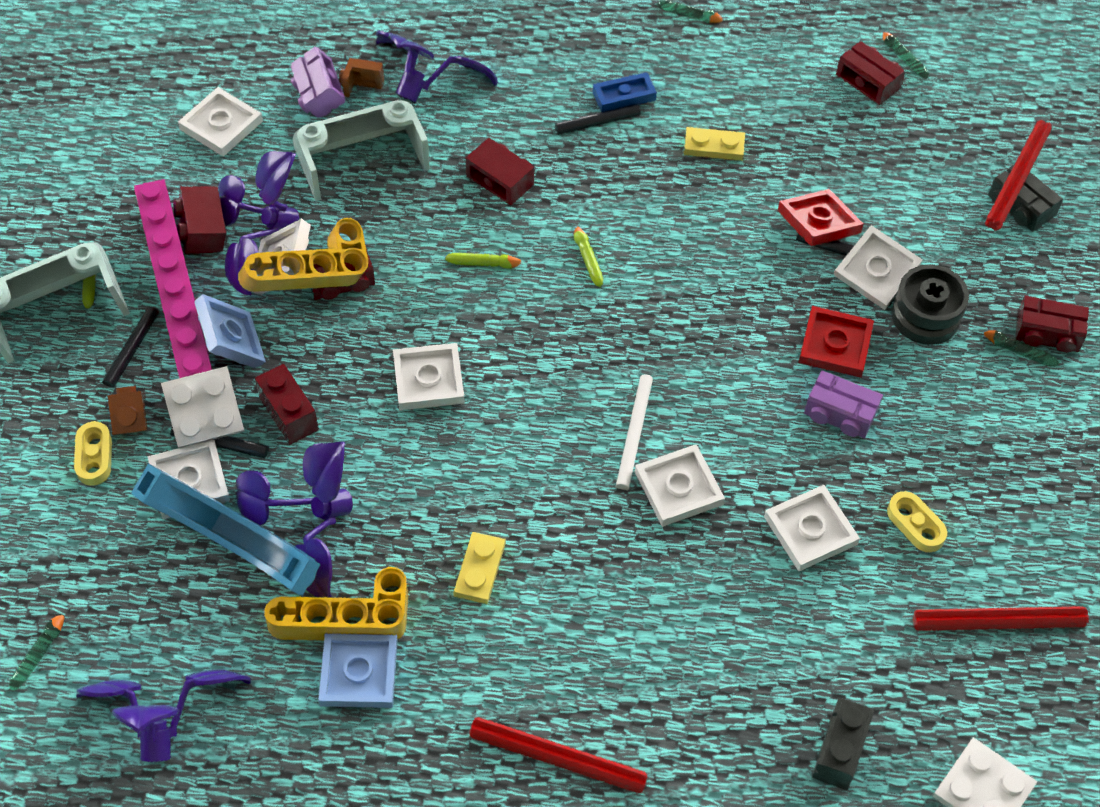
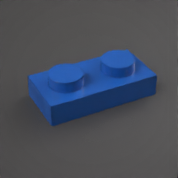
(624, 92)

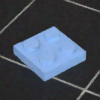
(229, 331)
(358, 670)

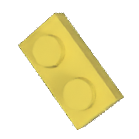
(714, 143)
(479, 568)

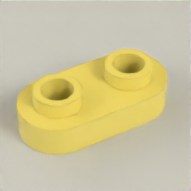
(93, 455)
(919, 521)

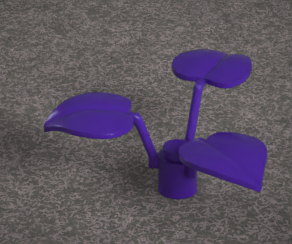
(412, 80)
(270, 178)
(323, 472)
(147, 721)

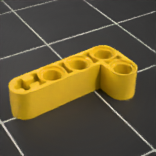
(302, 263)
(339, 610)

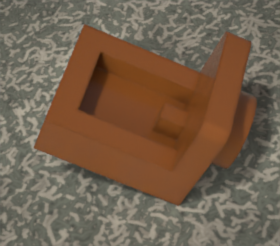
(361, 73)
(127, 410)

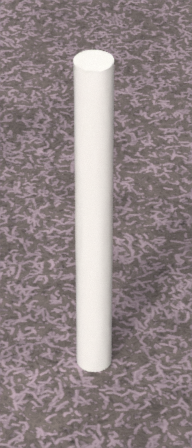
(634, 432)

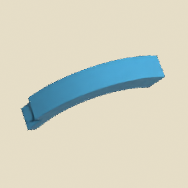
(227, 528)

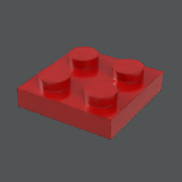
(820, 217)
(836, 341)

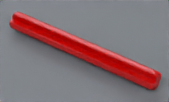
(1018, 175)
(1000, 618)
(558, 755)

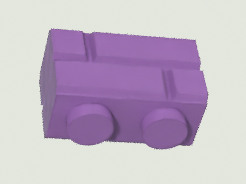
(317, 83)
(843, 404)

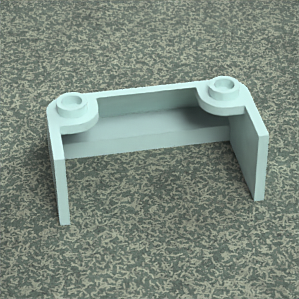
(355, 128)
(53, 275)

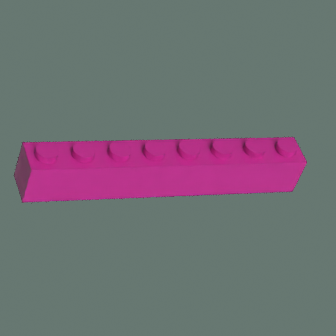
(172, 279)

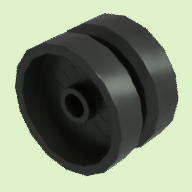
(930, 304)

